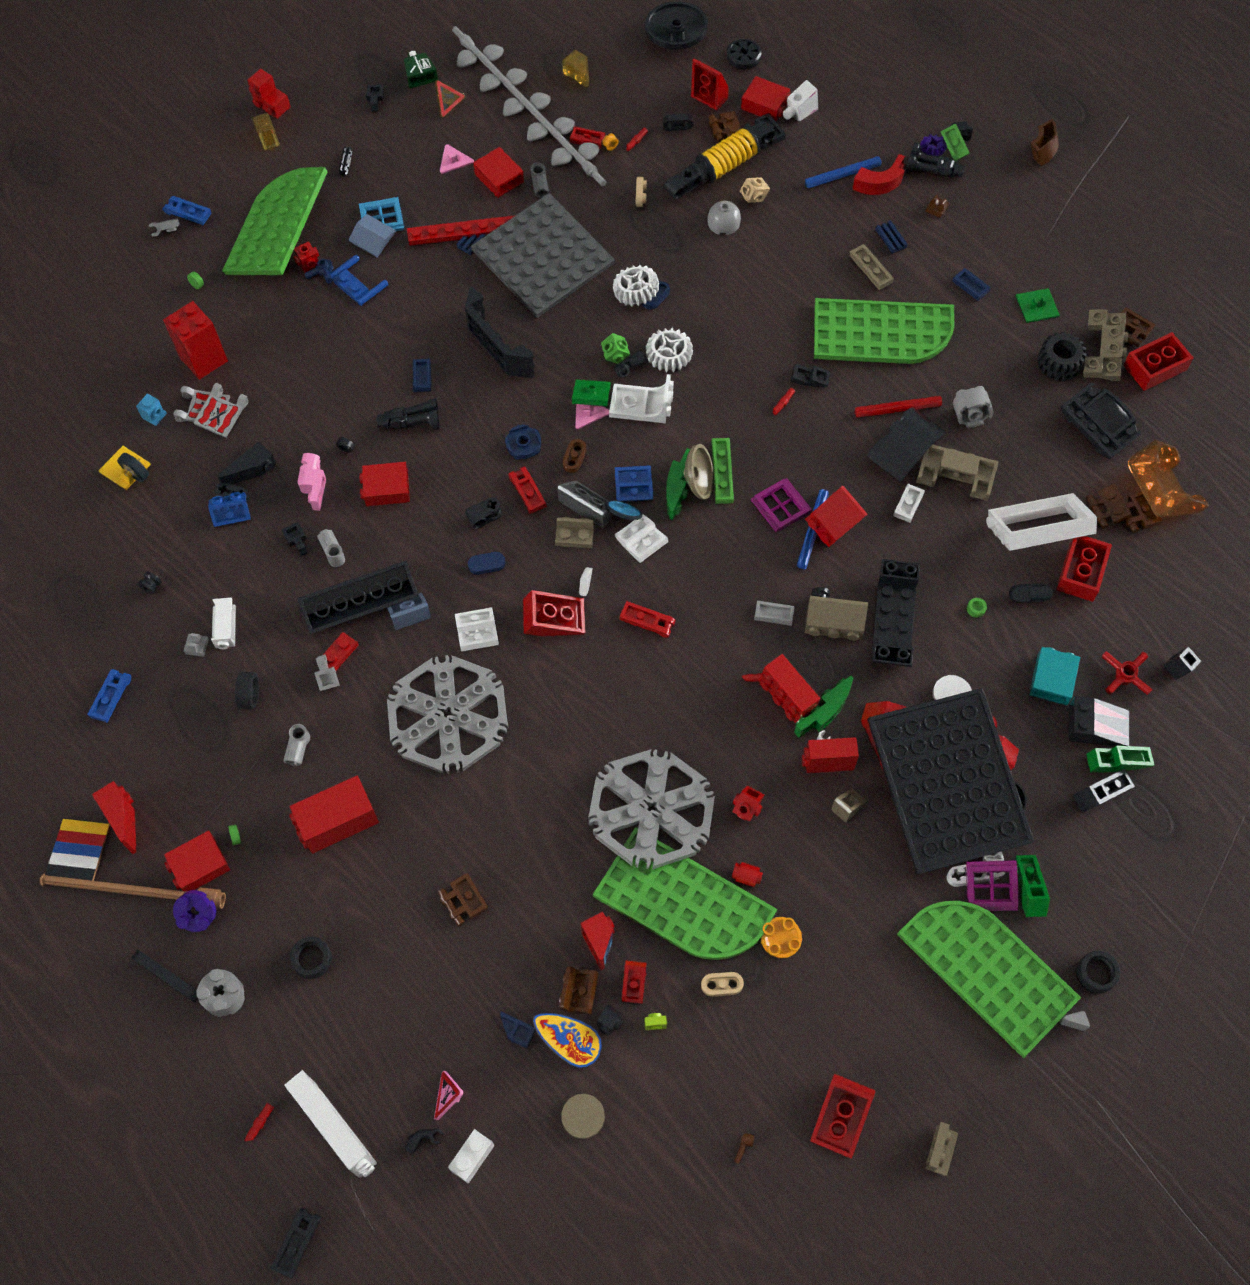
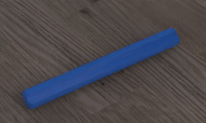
(842, 172)
(811, 534)

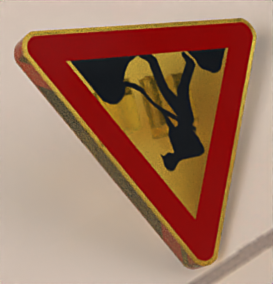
(447, 97)

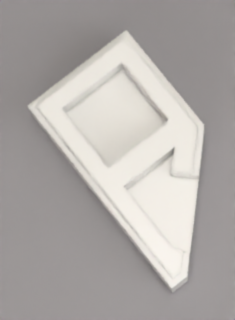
(585, 581)

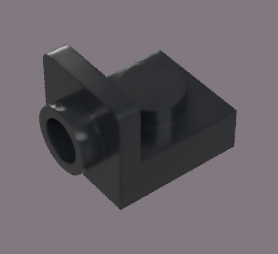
(965, 130)

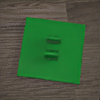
(1037, 305)

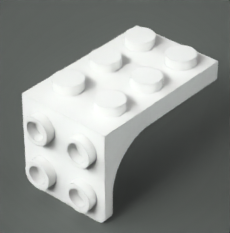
(642, 402)

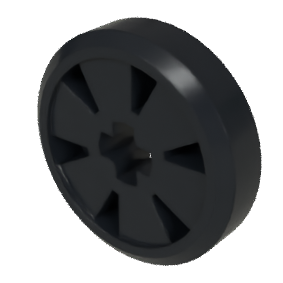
(743, 54)

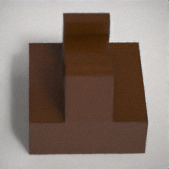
(937, 206)

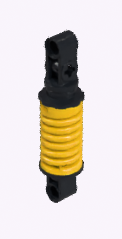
(720, 159)

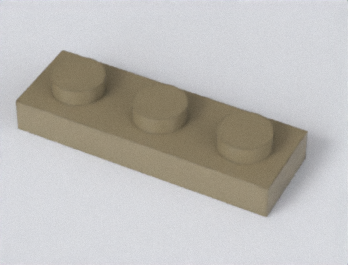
(871, 267)

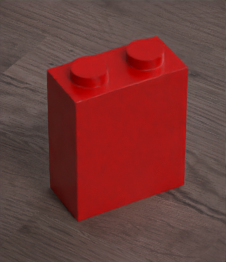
(765, 98)
(498, 172)
(384, 484)
(830, 755)
(196, 862)

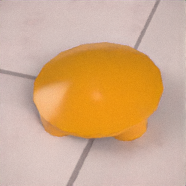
(781, 937)

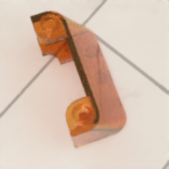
(1154, 475)

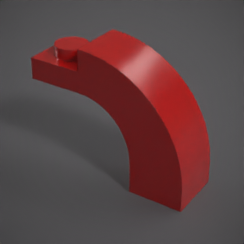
(880, 182)

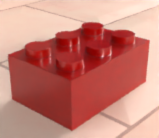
(1158, 361)
(1084, 567)
(788, 688)

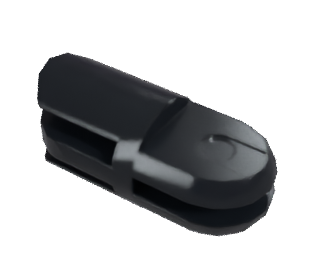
(1030, 593)

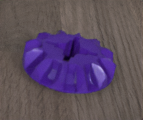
(930, 149)

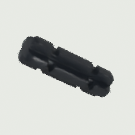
(345, 160)

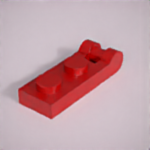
(527, 490)
(647, 619)

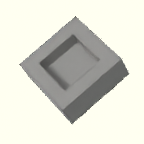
(196, 644)

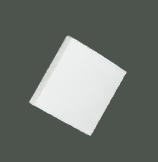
(641, 538)
(476, 629)

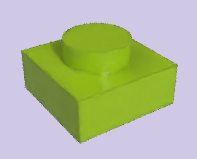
(655, 1021)

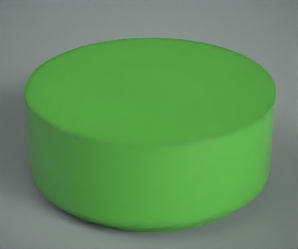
(195, 280)
(976, 607)
(234, 833)

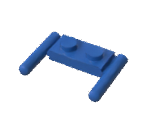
(352, 285)

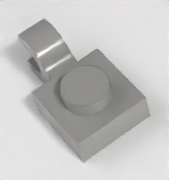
(169, 225)
(326, 676)

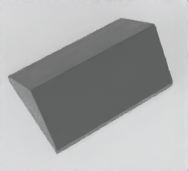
(584, 502)

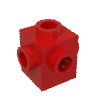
(306, 256)
(748, 803)

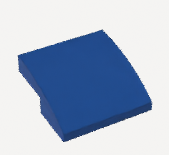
(633, 483)

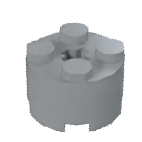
(972, 406)
(212, 985)

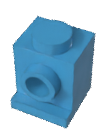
(151, 409)

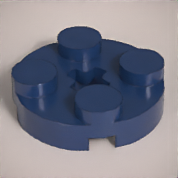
(527, 450)

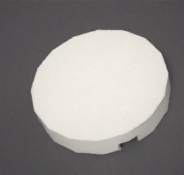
(950, 686)

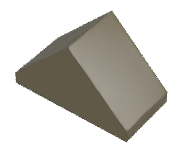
(848, 804)

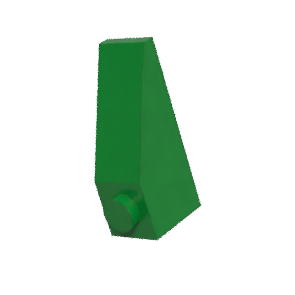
(1032, 886)

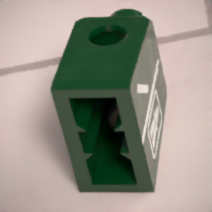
(419, 69)

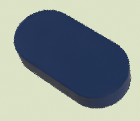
(661, 295)
(486, 563)

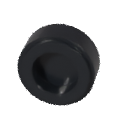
(345, 444)

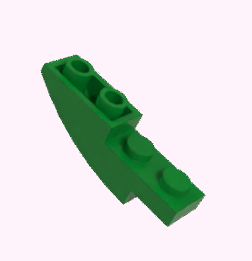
(676, 487)
(829, 707)

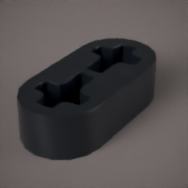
(678, 122)
(230, 489)

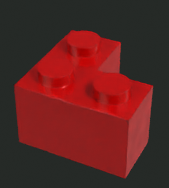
(266, 95)

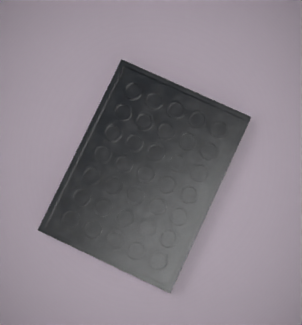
(950, 781)

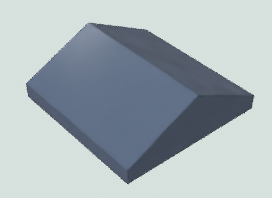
(371, 235)

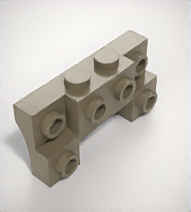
(1112, 345)
(960, 467)

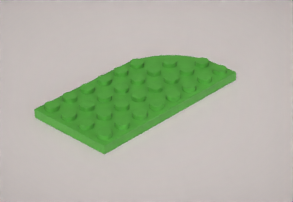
(275, 223)
(880, 330)
(686, 905)
(990, 970)

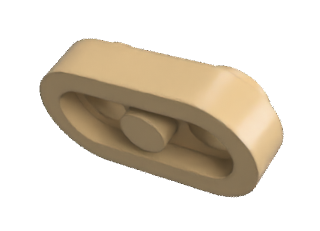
(640, 187)
(721, 982)

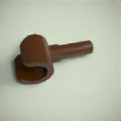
(746, 1140)

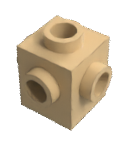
(754, 190)

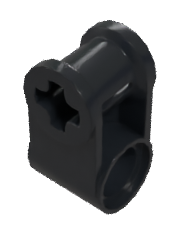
(482, 513)

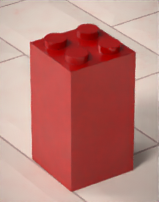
(195, 340)
(333, 815)

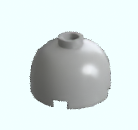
(724, 218)

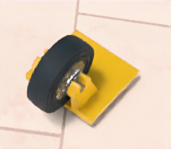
(125, 468)

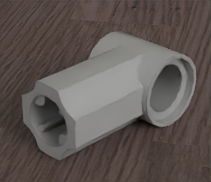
(331, 547)
(296, 746)

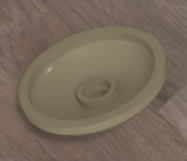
(699, 471)

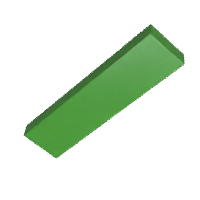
(722, 470)

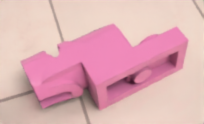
(312, 479)

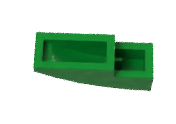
(1119, 758)

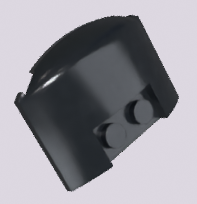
(1102, 419)

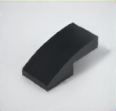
(810, 377)

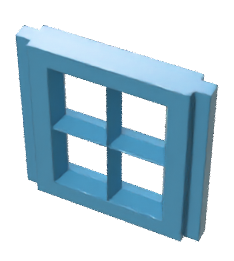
(383, 204)

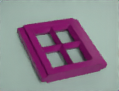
(768, 513)
(991, 867)

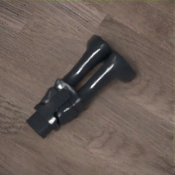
(938, 164)
(399, 419)

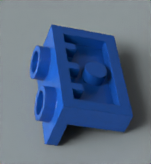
(229, 509)

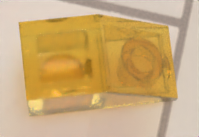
(576, 67)

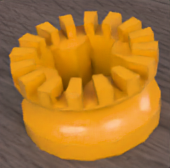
(610, 142)

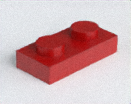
(340, 650)

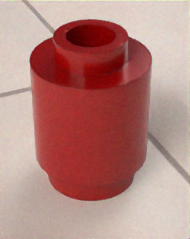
(747, 874)

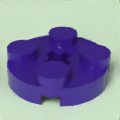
(189, 921)

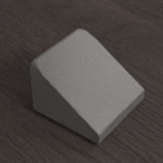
(1076, 1020)

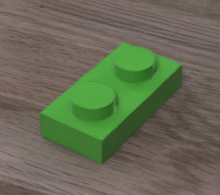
(955, 142)

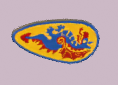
(569, 1038)

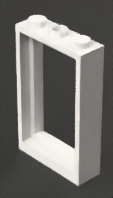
(1083, 521)
(331, 1125)

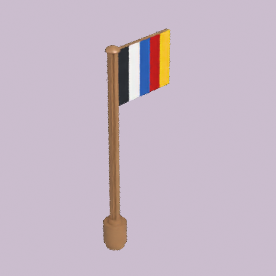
(77, 860)

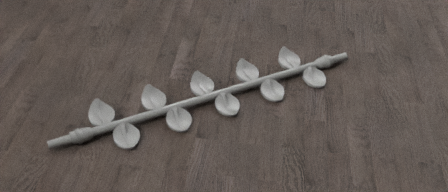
(537, 102)

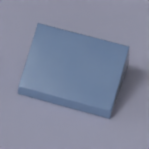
(409, 612)

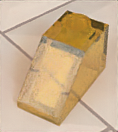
(265, 131)

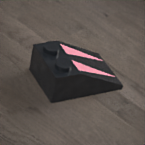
(1098, 722)

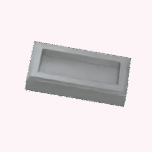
(774, 613)

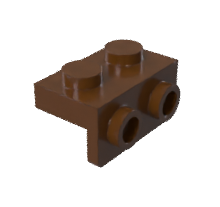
(578, 990)

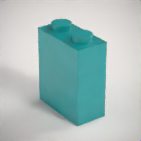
(1054, 675)

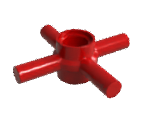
(1124, 679)

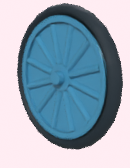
(623, 510)

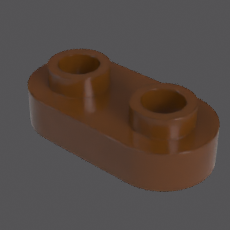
(574, 457)

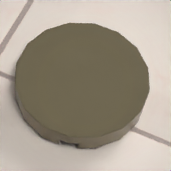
(583, 1116)

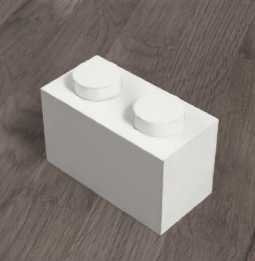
(471, 1156)

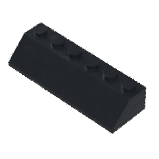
(357, 597)

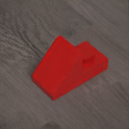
(634, 982)

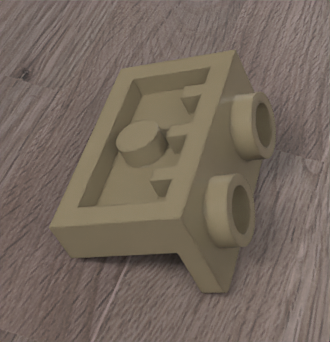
(574, 532)
(941, 1149)

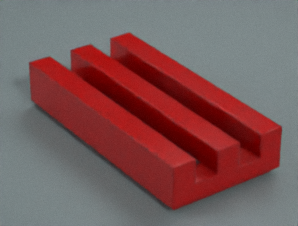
(587, 136)

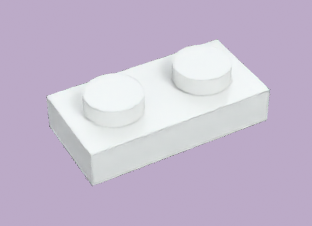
(909, 503)

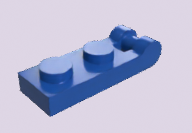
(187, 210)
(109, 695)

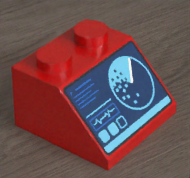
(598, 935)

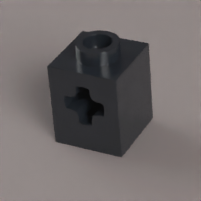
(1182, 663)

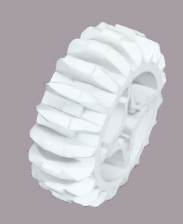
(637, 289)
(666, 355)

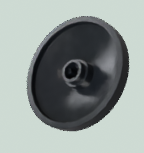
(676, 25)

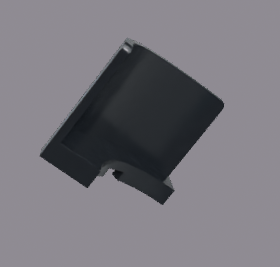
(905, 443)

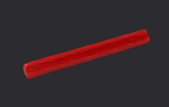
(898, 406)

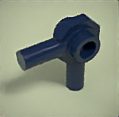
(323, 267)

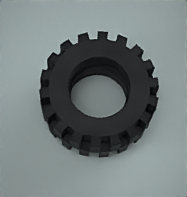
(1061, 345)

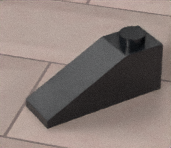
(251, 464)
(1103, 790)

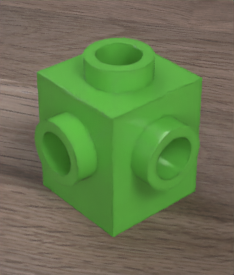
(615, 348)

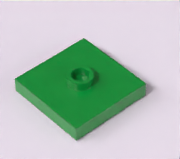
(591, 392)

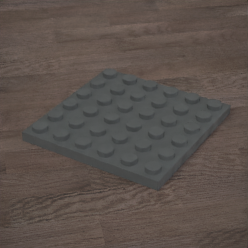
(543, 255)

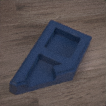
(517, 1030)

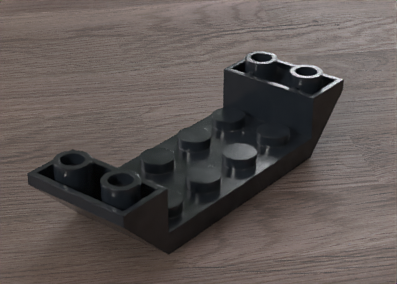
(513, 362)
(895, 613)

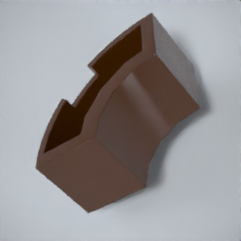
(1046, 143)

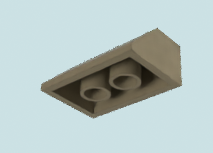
(836, 618)

